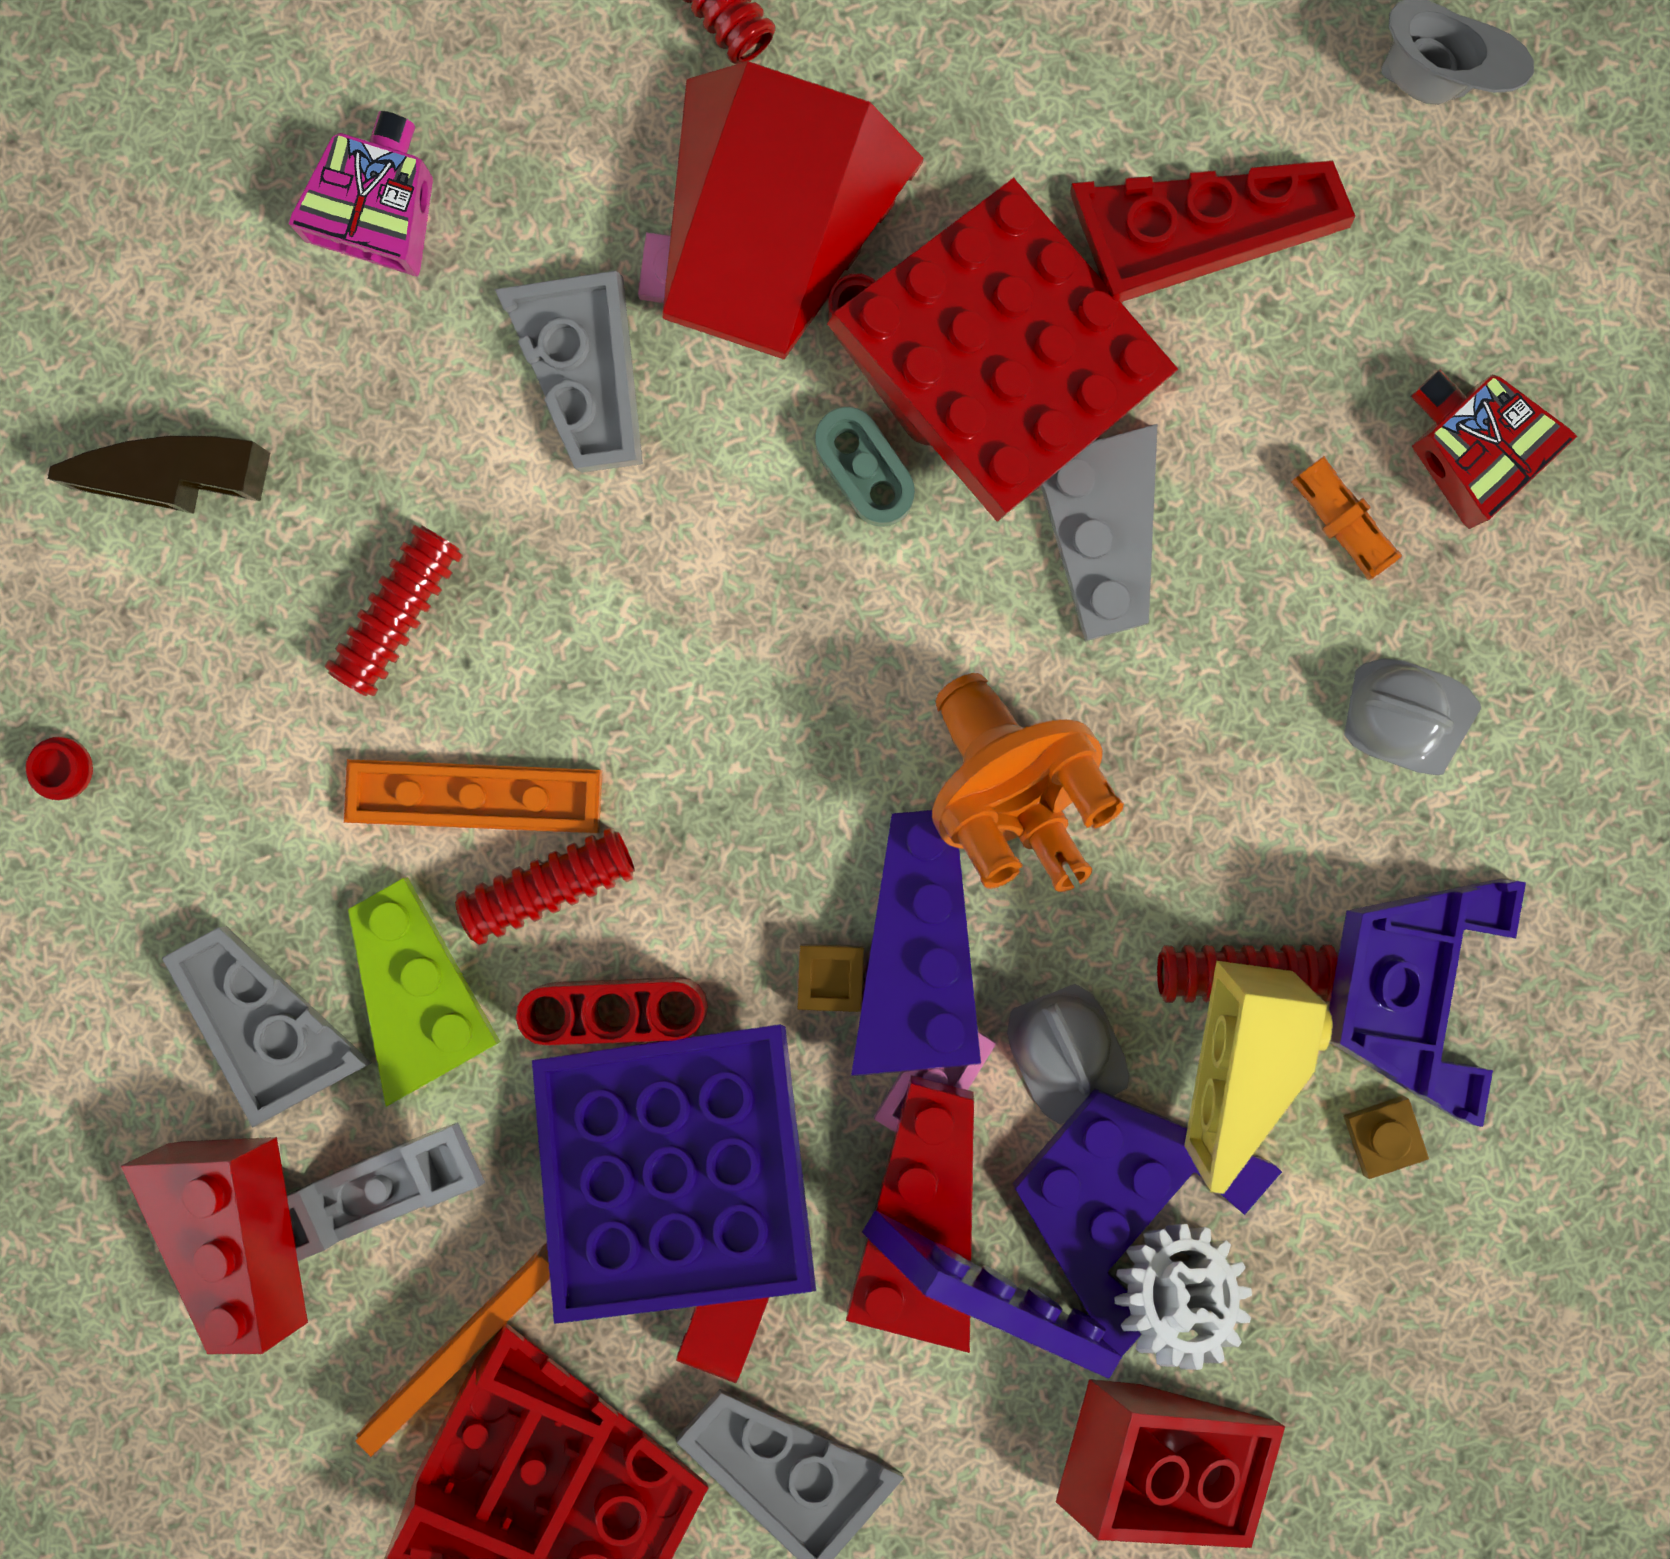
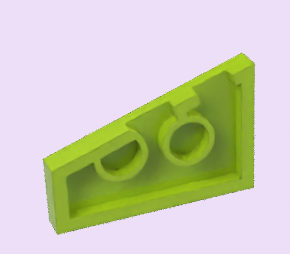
(413, 993)

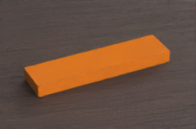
(473, 796)
(455, 1353)

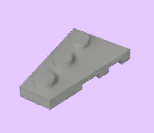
(582, 357)
(1105, 529)
(258, 1026)
(787, 1476)

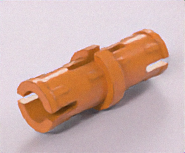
(1346, 518)

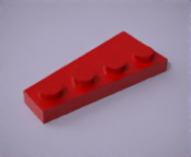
(1186, 228)
(930, 1192)

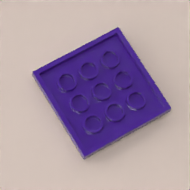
(672, 1175)

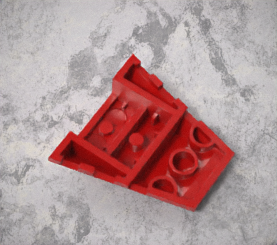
(773, 201)
(542, 1472)

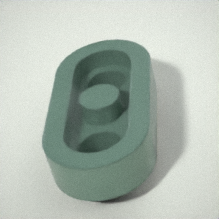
(866, 467)

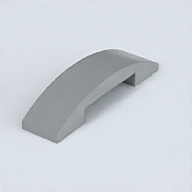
(382, 1189)

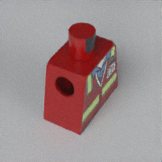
(1484, 443)

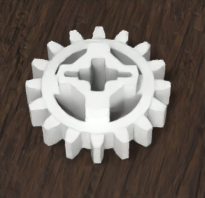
(1183, 1296)

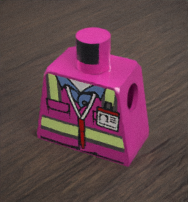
(369, 198)

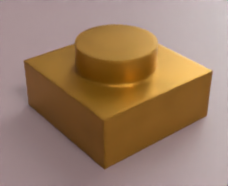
(830, 978)
(1386, 1137)

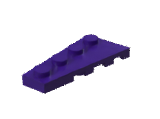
(919, 970)
(992, 1297)

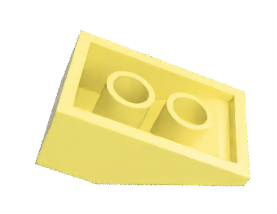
(1251, 1065)

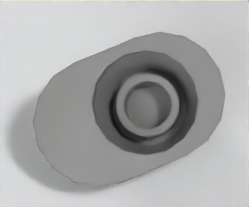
(1448, 54)
(1409, 715)
(1066, 1050)

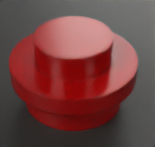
(59, 768)

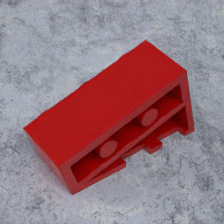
(224, 1238)

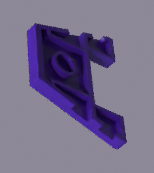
(1399, 986)
(1104, 1186)

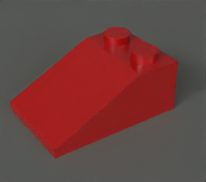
(1167, 1468)

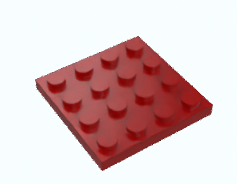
(1002, 348)

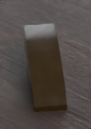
(168, 470)

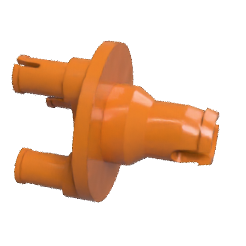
(1017, 786)

